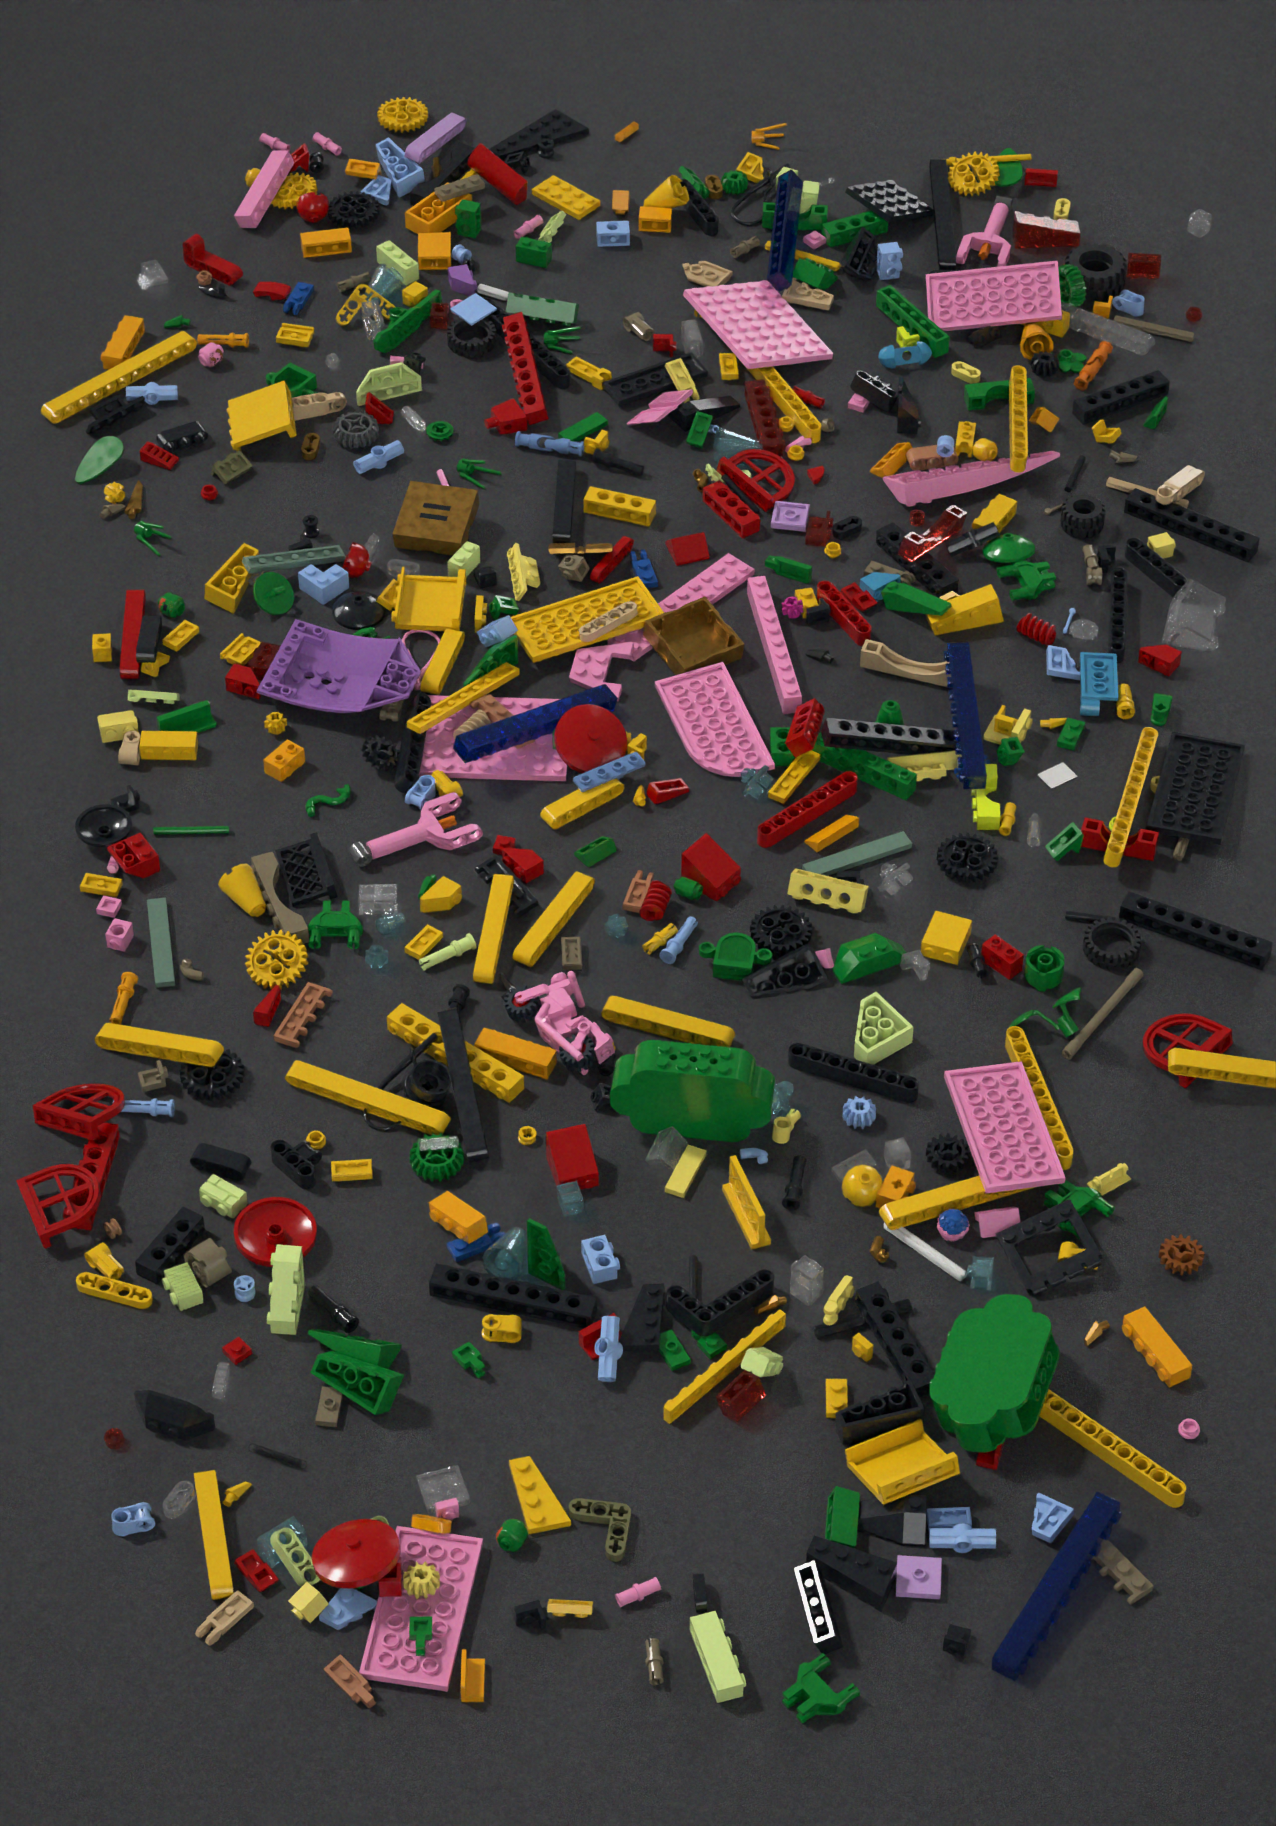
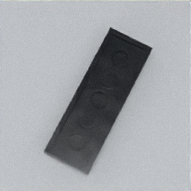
(650, 380)

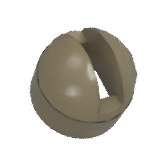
(827, 425)

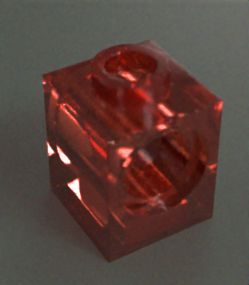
(439, 315)

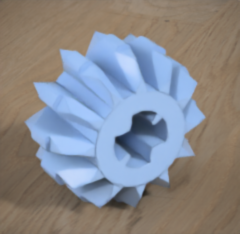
(859, 1112)

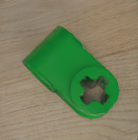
(1160, 708)

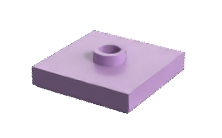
(790, 516)
(918, 1577)

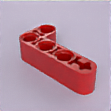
(202, 260)

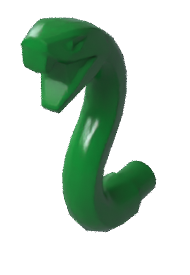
(310, 804)

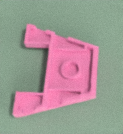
(592, 665)

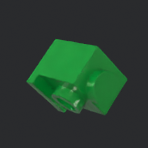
(1006, 755)

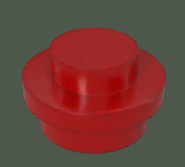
(209, 492)

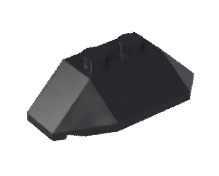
(861, 256)
(172, 1415)

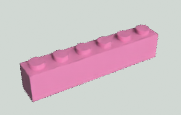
(264, 189)

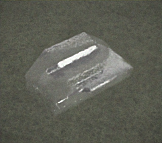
(151, 275)

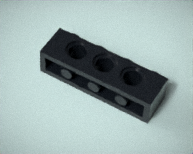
(170, 1245)
(818, 1607)

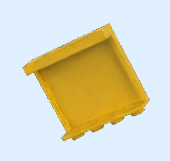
(261, 415)
(429, 602)
(900, 1462)

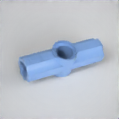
(152, 393)
(378, 457)
(608, 1348)
(962, 1538)

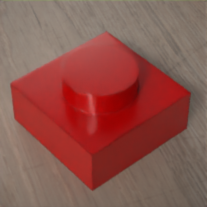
(503, 842)
(237, 1350)

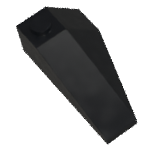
(907, 411)
(686, 412)
(898, 1520)

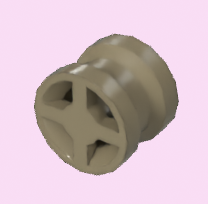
(1094, 576)

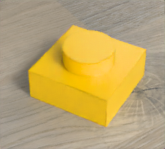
(862, 1347)

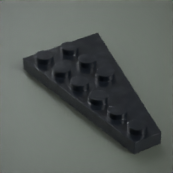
(551, 126)

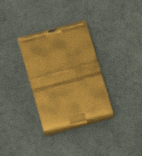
(570, 548)

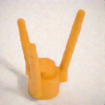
(759, 136)

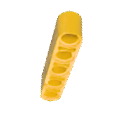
(442, 661)
(580, 803)

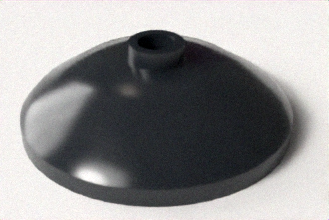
(358, 610)
(103, 825)

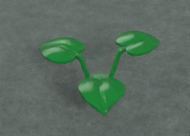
(1065, 1022)

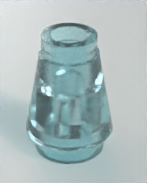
(388, 923)

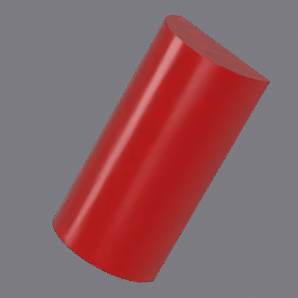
(498, 174)

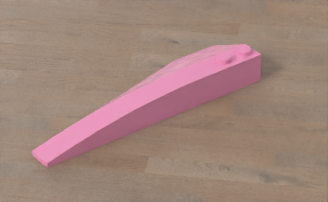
(938, 483)

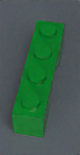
(809, 220)
(979, 394)

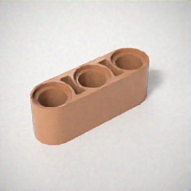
(927, 457)

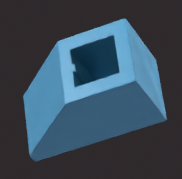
(876, 582)

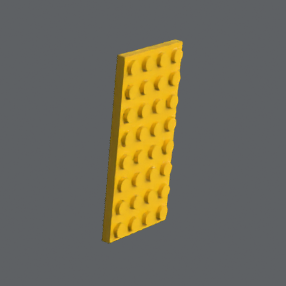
(556, 626)

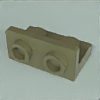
(232, 467)

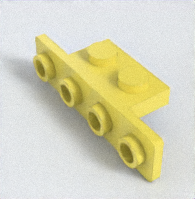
(523, 571)
(928, 764)

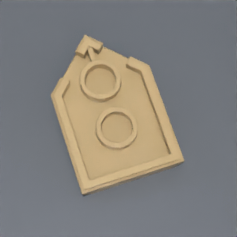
(707, 274)

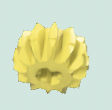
(421, 1580)

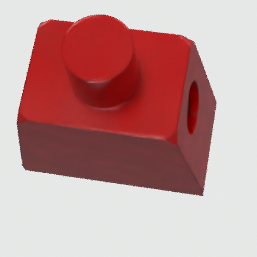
(507, 418)

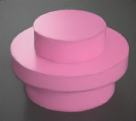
(1189, 1429)

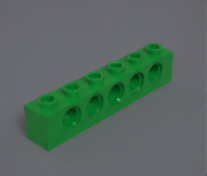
(912, 319)
(869, 768)

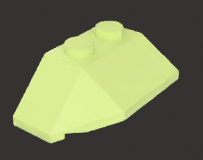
(389, 383)

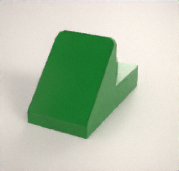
(1066, 840)

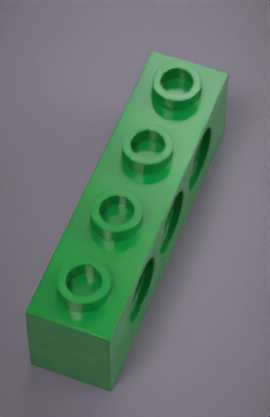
(845, 229)

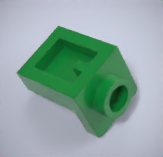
(502, 605)

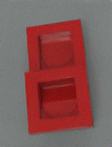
(273, 289)
(858, 598)
(256, 1571)

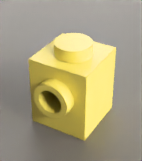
(1162, 544)
(307, 1603)

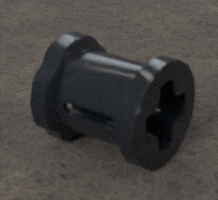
(316, 160)
(310, 526)

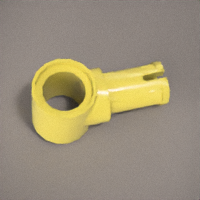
(784, 1125)

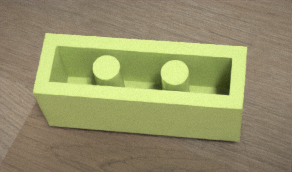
(394, 257)

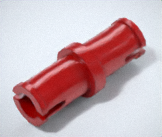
(809, 397)

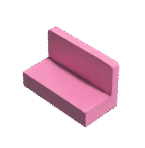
(996, 1220)

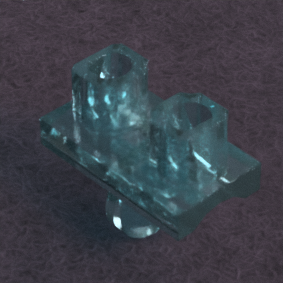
(752, 779)
(781, 1094)

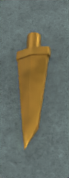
(135, 503)

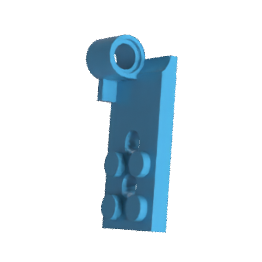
(1094, 688)

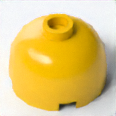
(861, 1185)

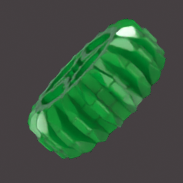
(1071, 285)
(436, 1163)

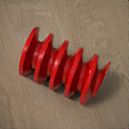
(1036, 630)
(655, 901)

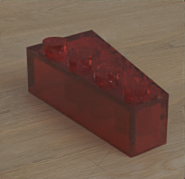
(1044, 232)

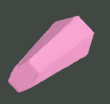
(801, 441)
(112, 866)

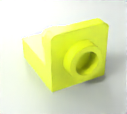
(904, 339)

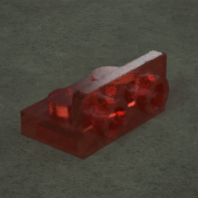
(818, 530)

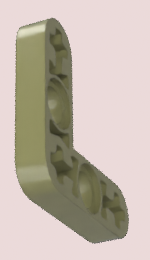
(614, 1521)

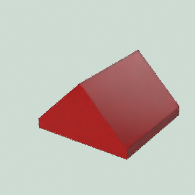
(688, 548)

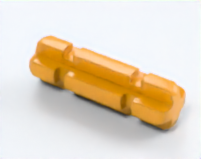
(626, 132)

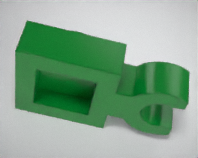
(710, 1345)

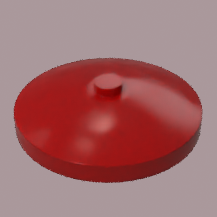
(589, 737)
(273, 1223)
(356, 1553)

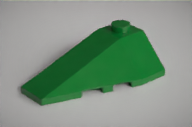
(911, 599)
(497, 655)
(543, 1255)
(372, 1351)

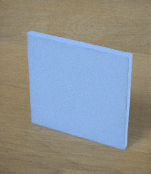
(473, 309)

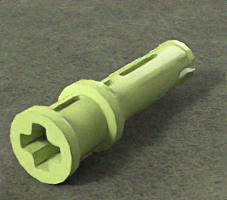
(455, 949)

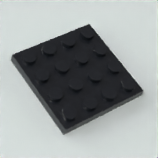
(889, 201)

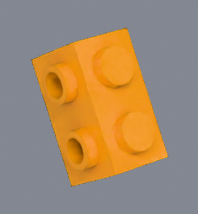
(284, 760)

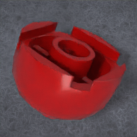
(312, 207)
(357, 560)

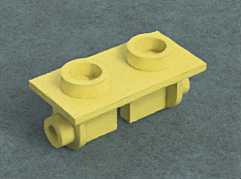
(1110, 1179)

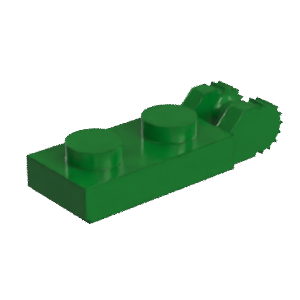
(696, 182)

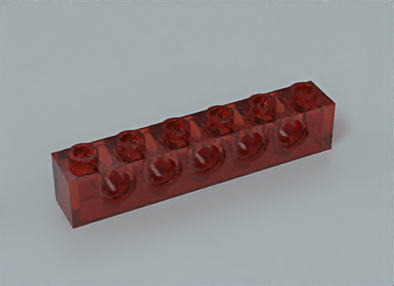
(764, 416)

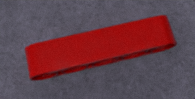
(844, 613)

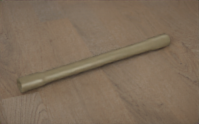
(1075, 1044)

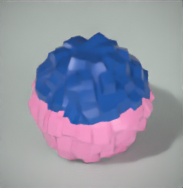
(952, 1225)

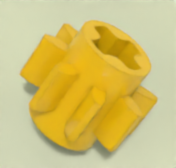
(114, 492)
(275, 723)

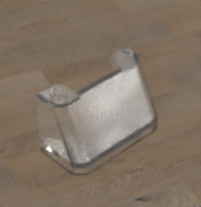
(1193, 618)

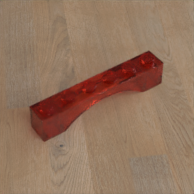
(948, 524)

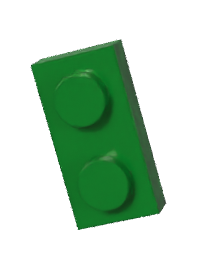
(699, 429)
(1070, 734)

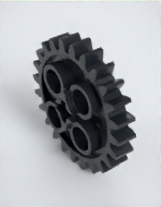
(353, 209)
(980, 860)
(781, 929)
(223, 1079)

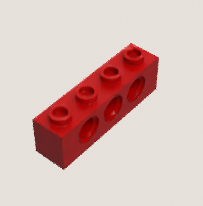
(731, 509)
(805, 727)

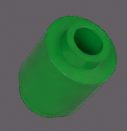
(688, 888)

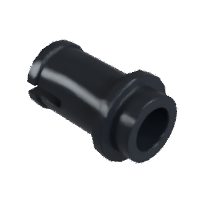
(606, 1068)

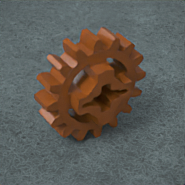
(1181, 1254)

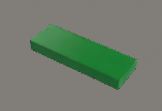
(584, 427)

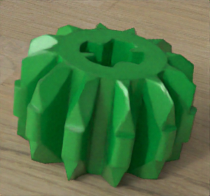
(734, 182)

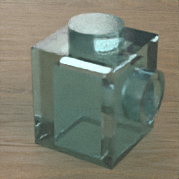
(981, 1273)

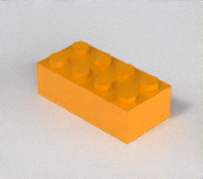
(433, 215)

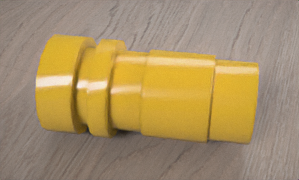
(1125, 704)

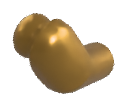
(701, 478)
(877, 1251)

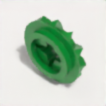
(441, 426)

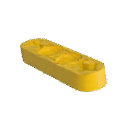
(115, 1287)

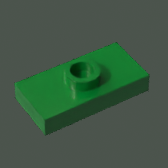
(673, 1351)

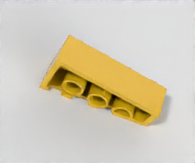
(230, 581)
(968, 611)

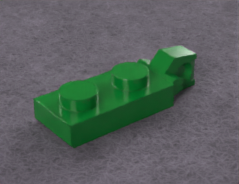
(790, 568)

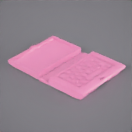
(661, 406)

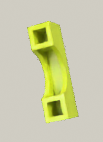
(986, 811)

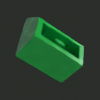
(814, 274)

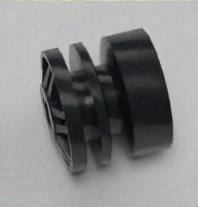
(428, 1083)

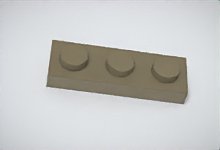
(459, 188)

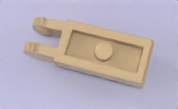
(225, 1617)

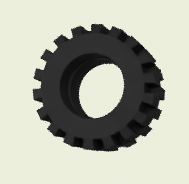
(1082, 515)

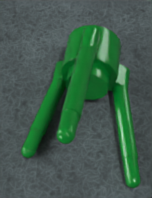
(552, 338)
(467, 467)
(144, 530)

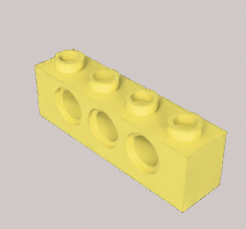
(856, 891)

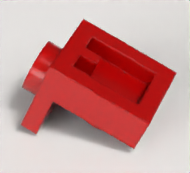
(664, 342)

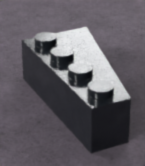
(879, 1414)
(854, 1570)

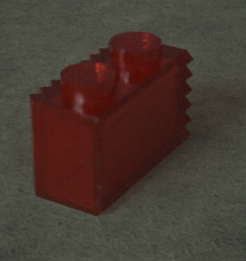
(1143, 265)

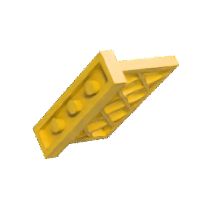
(745, 1206)

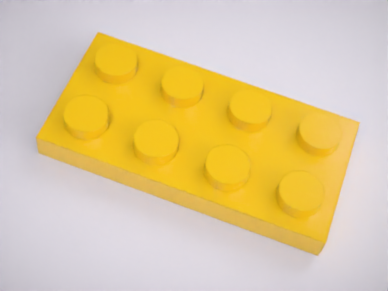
(566, 197)

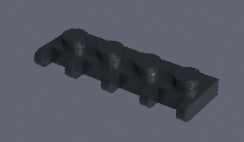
(520, 897)

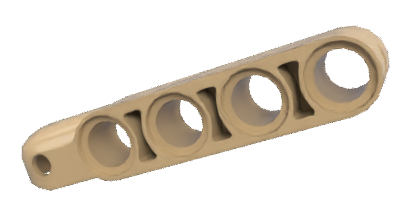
(317, 404)
(1179, 485)

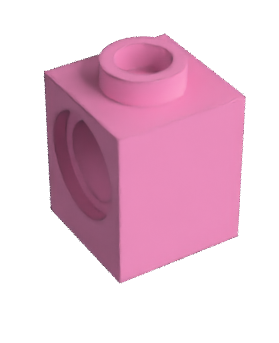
(119, 934)

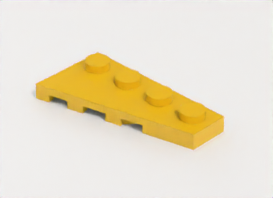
(537, 1501)

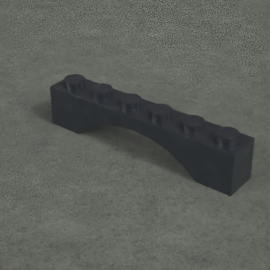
(458, 166)

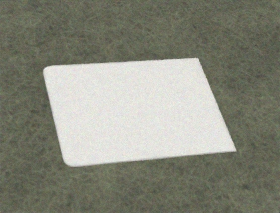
(1057, 775)

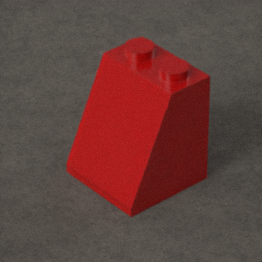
(710, 867)
(572, 1157)

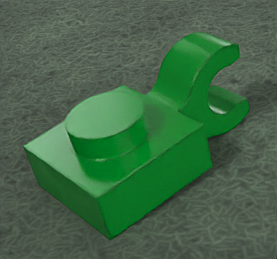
(469, 1356)
(420, 1630)

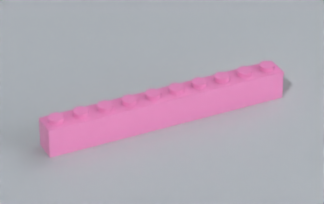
(774, 644)

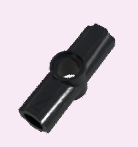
(972, 539)

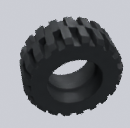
(1102, 270)

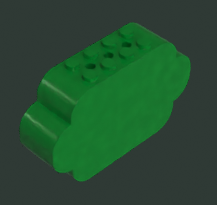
(693, 1088)
(994, 1373)

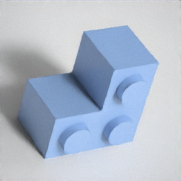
(323, 585)

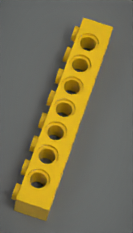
(485, 1069)

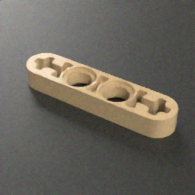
(592, 629)

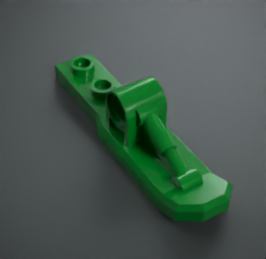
(404, 323)

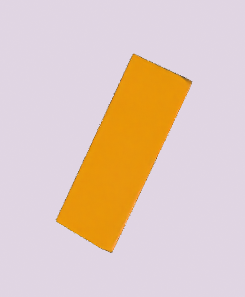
(892, 460)
(832, 832)

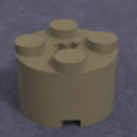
(208, 1262)

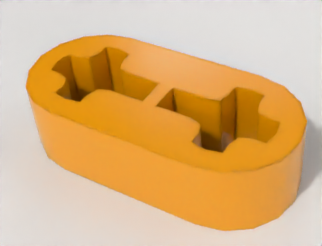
(431, 1523)

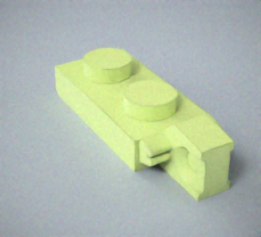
(551, 227)
(152, 696)

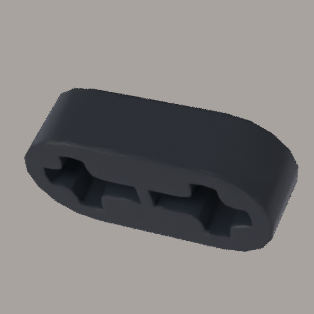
(847, 527)
(699, 1593)

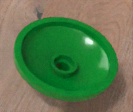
(1008, 548)

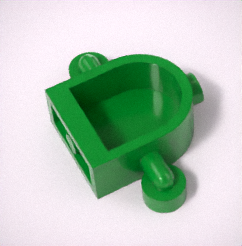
(297, 379)
(734, 956)

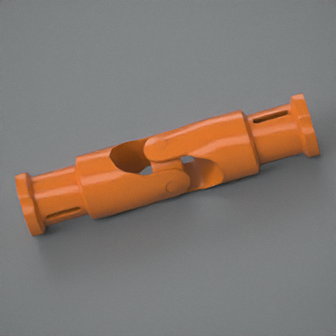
(1093, 365)

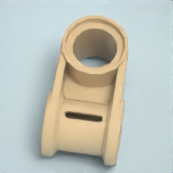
(130, 751)

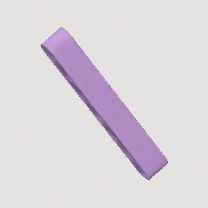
(435, 137)

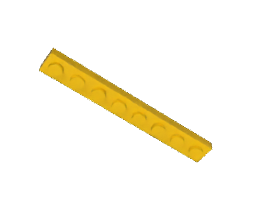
(463, 698)
(719, 1370)

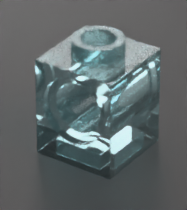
(570, 1198)

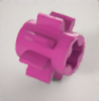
(792, 607)

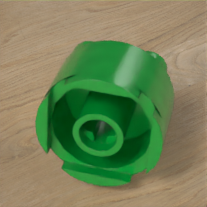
(1044, 967)

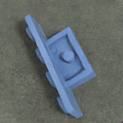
(609, 771)

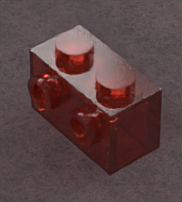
(263, 658)
(740, 1395)

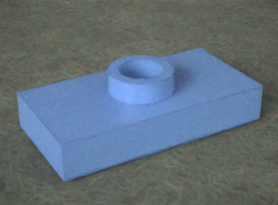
(948, 1517)

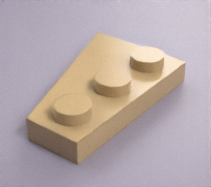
(806, 296)

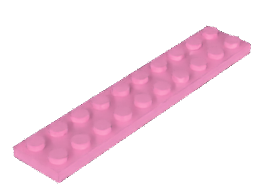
(712, 583)

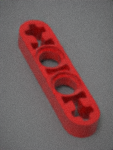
(612, 559)

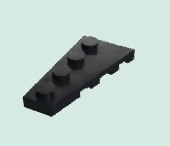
(645, 1321)

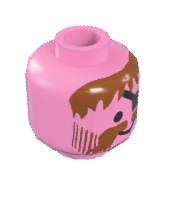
(210, 354)

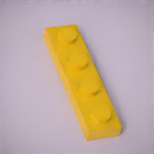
(793, 776)

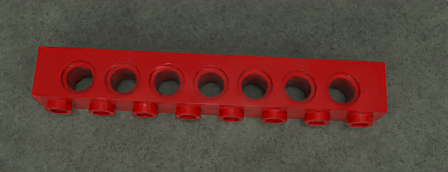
(525, 368)

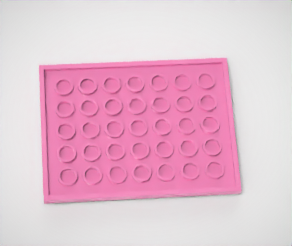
(757, 324)
(532, 762)

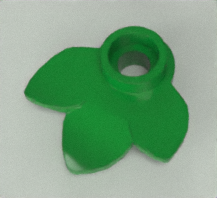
(1071, 361)

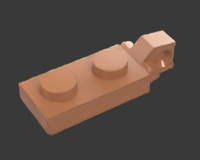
(350, 1681)

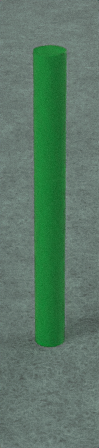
(191, 830)

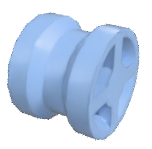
(460, 253)
(945, 446)
(247, 1283)

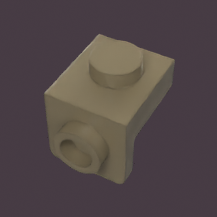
(153, 1078)

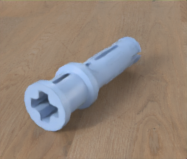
(675, 945)
(153, 1107)

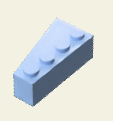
(402, 171)

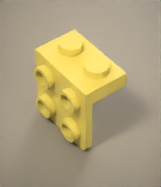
(115, 725)
(1019, 730)

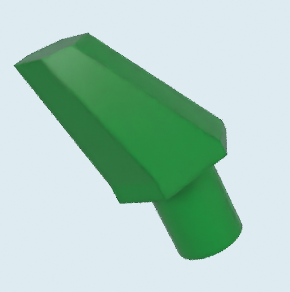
(177, 322)
(427, 883)

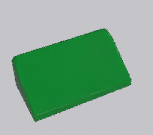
(1156, 414)
(596, 851)

